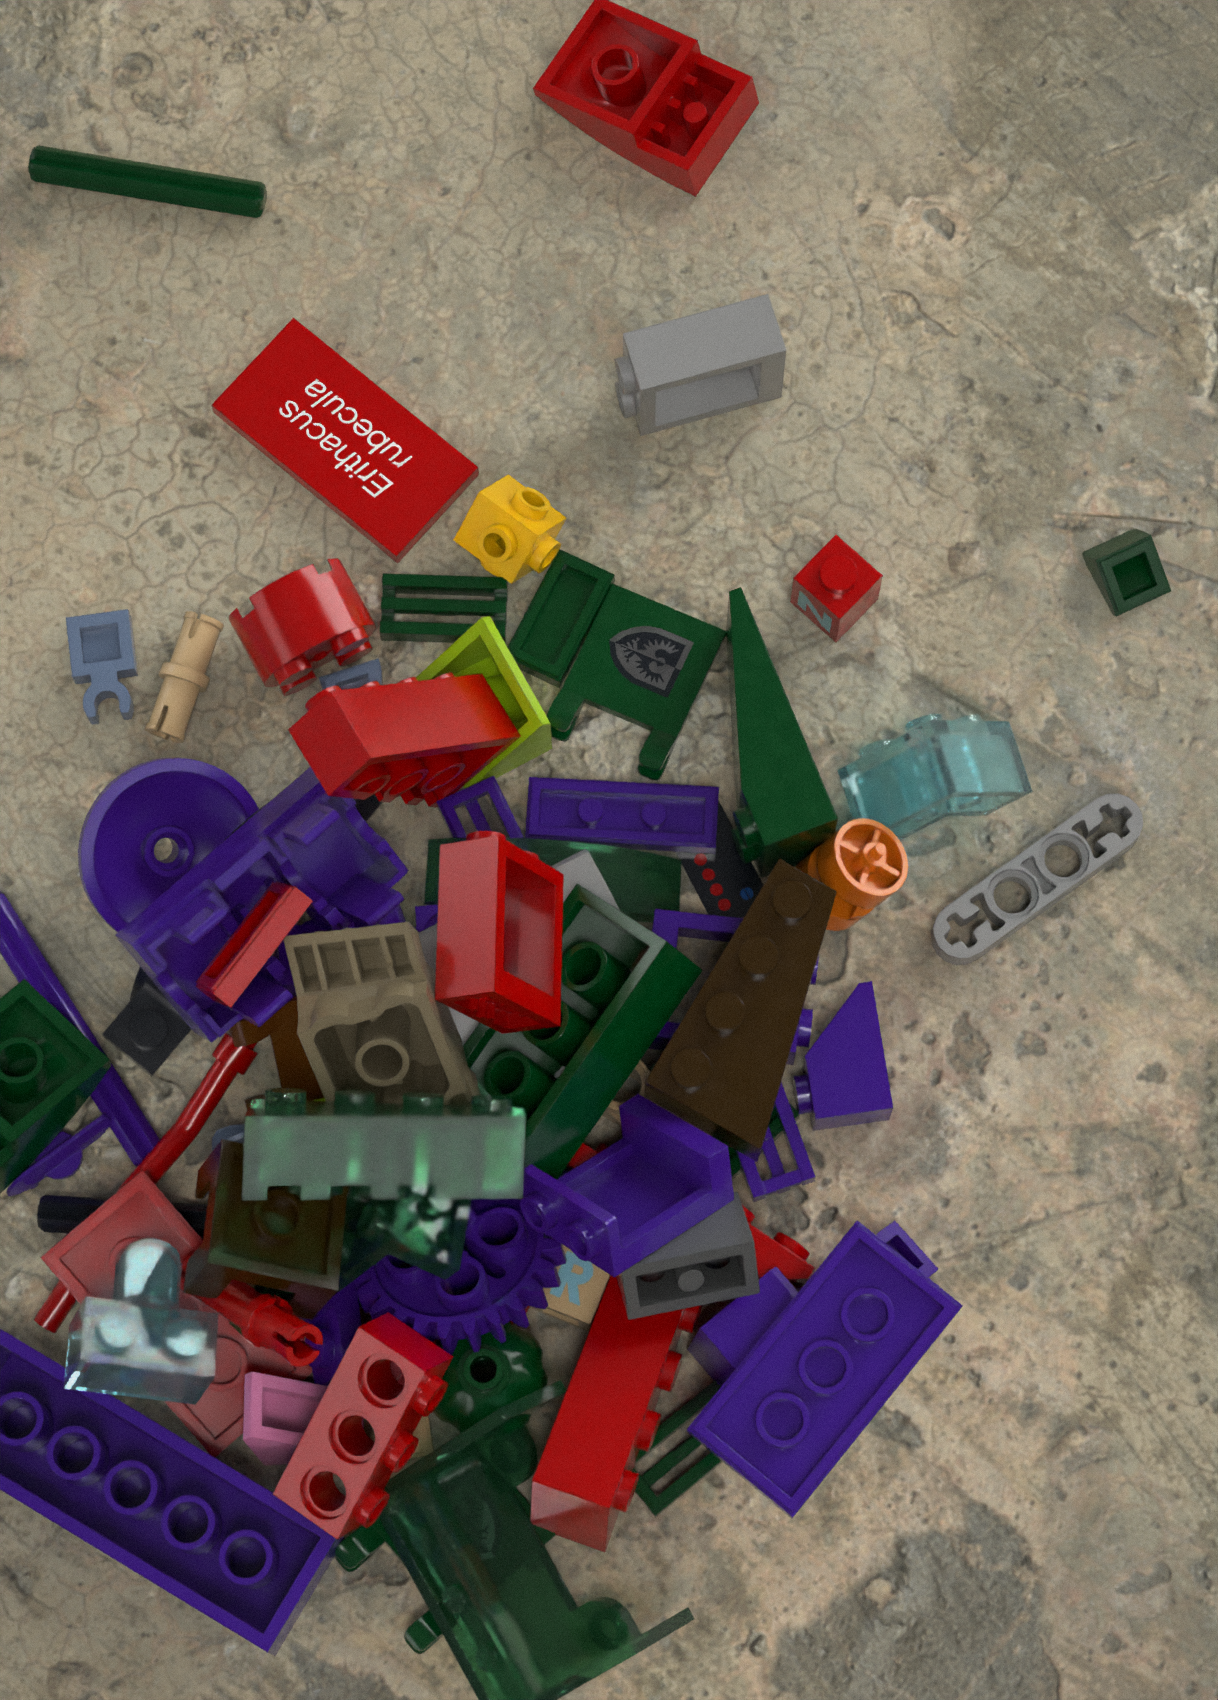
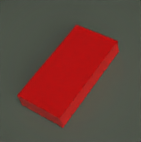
(253, 943)

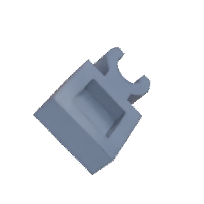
(101, 655)

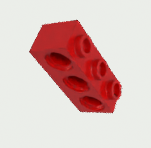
(335, 1433)

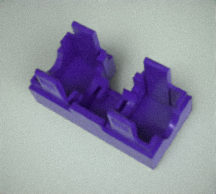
(293, 840)

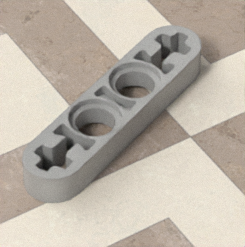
(1032, 873)

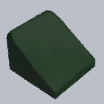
(1127, 571)

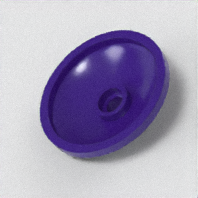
(153, 801)

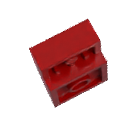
(648, 94)

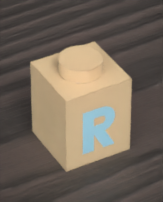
(578, 1293)

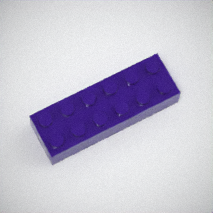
(155, 1501)

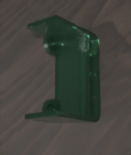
(491, 1573)

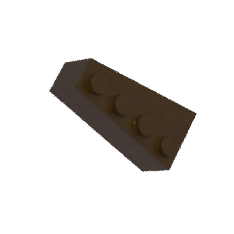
(740, 1029)

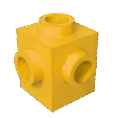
(511, 530)

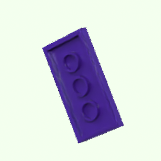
(824, 1369)

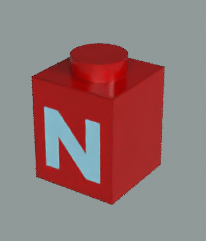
(836, 588)

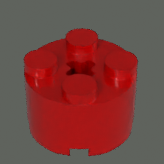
(303, 625)

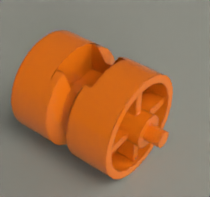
(861, 864)

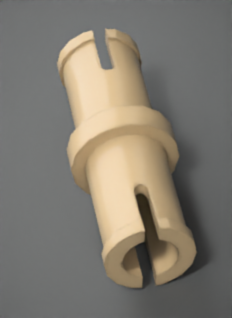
(184, 677)

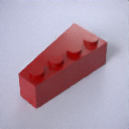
(403, 737)
(607, 1420)

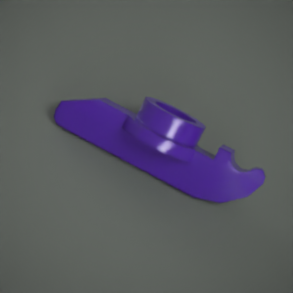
(61, 1157)

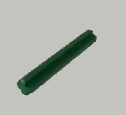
(147, 181)

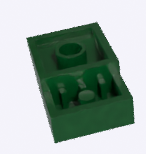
(43, 1076)

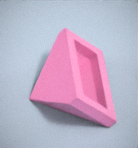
(277, 1415)

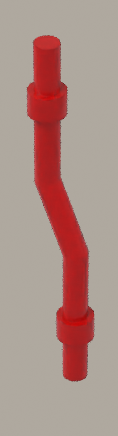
(228, 1063)

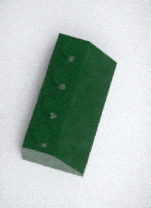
(614, 1002)

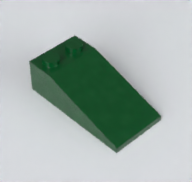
(778, 788)

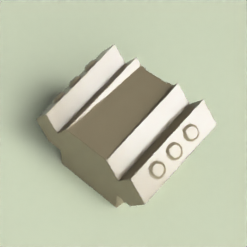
(374, 1015)

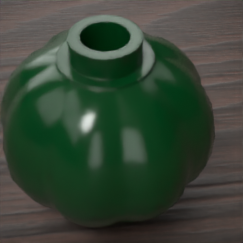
(517, 1375)

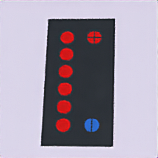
(722, 879)

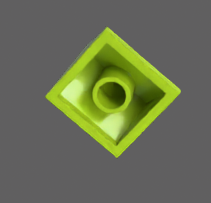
(485, 652)

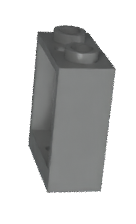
(701, 365)

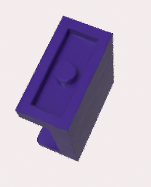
(633, 1192)

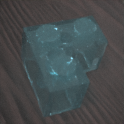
(936, 773)

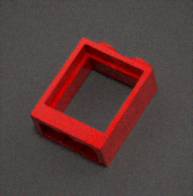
(499, 934)

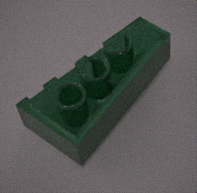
(383, 1146)

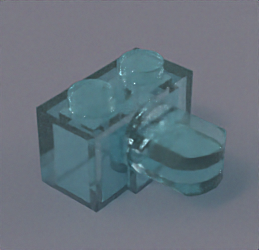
(141, 1337)

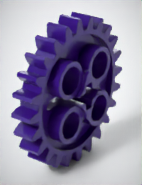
(498, 1276)

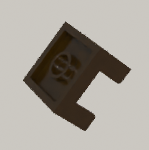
(265, 1242)

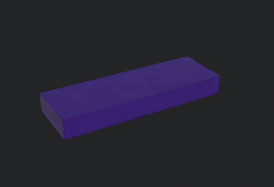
(624, 814)

